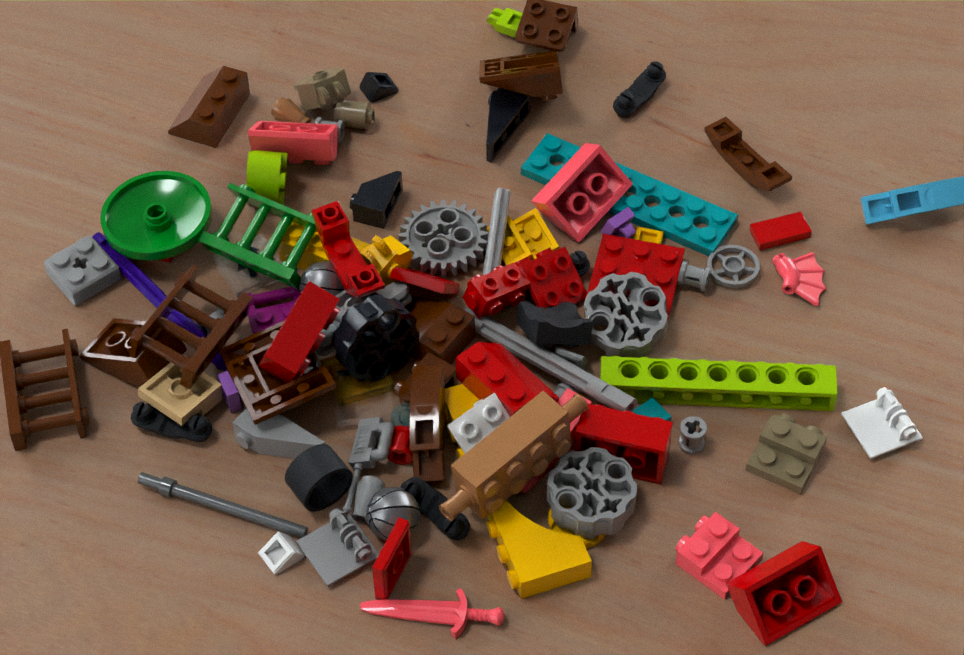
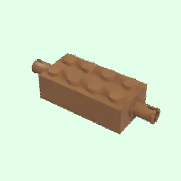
(512, 455)

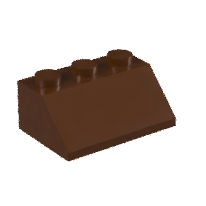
(212, 107)

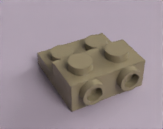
(787, 452)

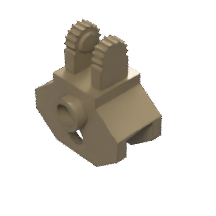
(323, 89)

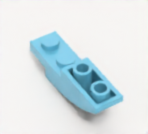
(913, 200)

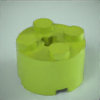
(266, 174)

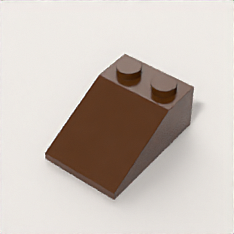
(442, 328)
(112, 350)

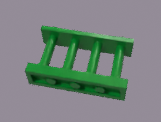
(264, 261)

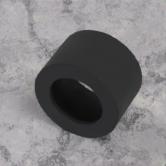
(318, 477)

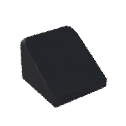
(377, 86)

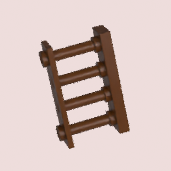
(205, 348)
(17, 404)

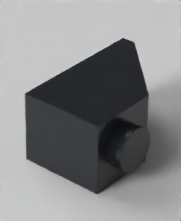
(377, 200)

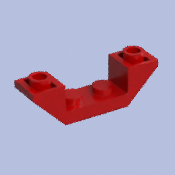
(342, 252)

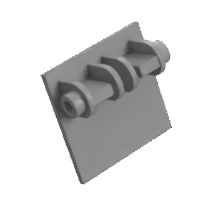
(337, 547)

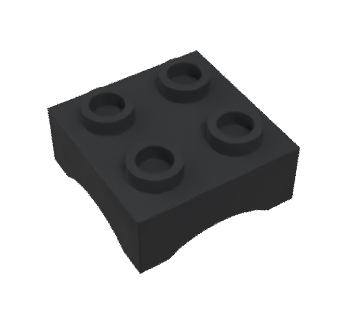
(554, 324)

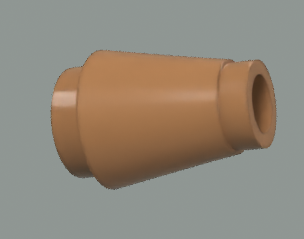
(287, 111)

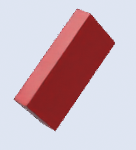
(780, 230)

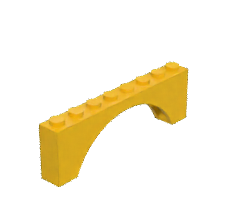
(534, 555)

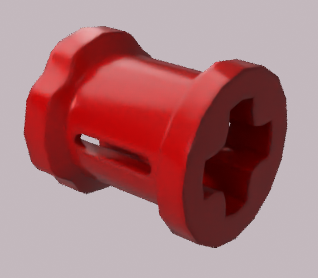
(400, 451)

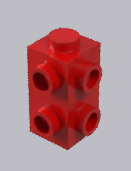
(496, 290)

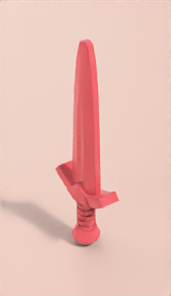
(435, 611)

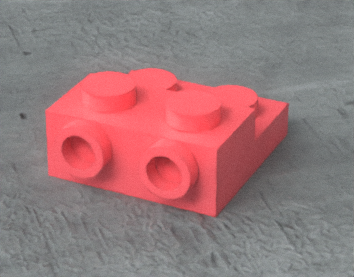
(716, 553)

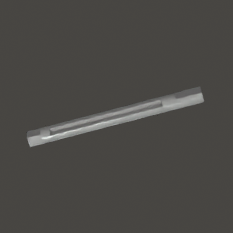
(554, 364)

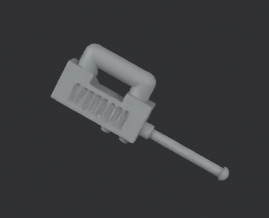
(364, 454)

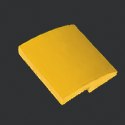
(526, 237)

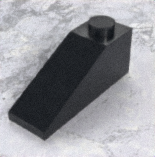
(505, 115)

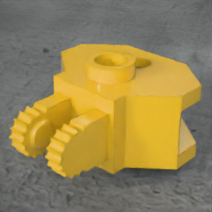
(385, 255)

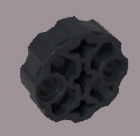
(375, 338)

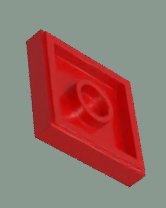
(425, 280)
(392, 560)

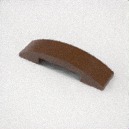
(743, 159)

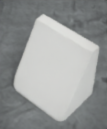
(281, 553)

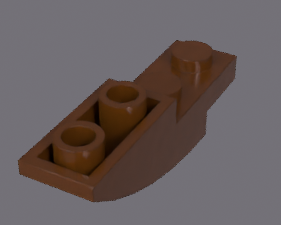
(427, 422)

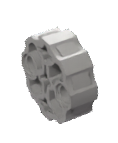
(653, 319)
(591, 492)

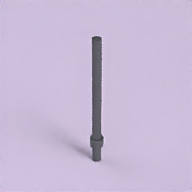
(169, 487)

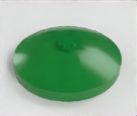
(156, 215)

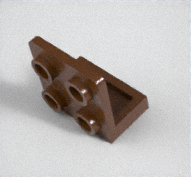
(547, 24)

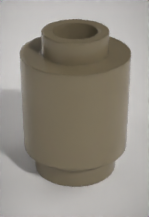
(355, 114)

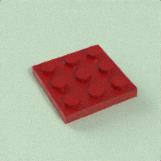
(654, 260)

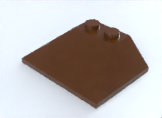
(527, 74)
(264, 393)

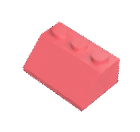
(299, 140)
(582, 191)

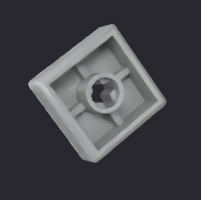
(82, 270)

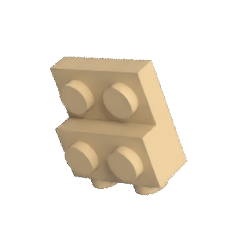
(176, 401)

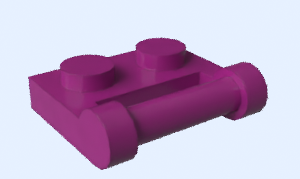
(269, 316)

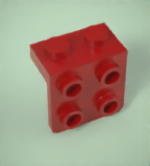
(552, 278)

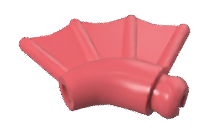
(801, 276)

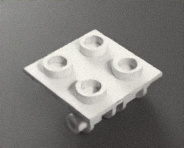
(478, 422)
(881, 424)

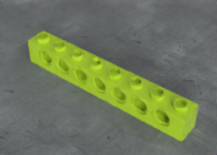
(696, 384)

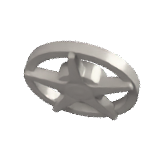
(733, 266)

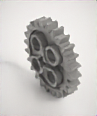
(444, 237)

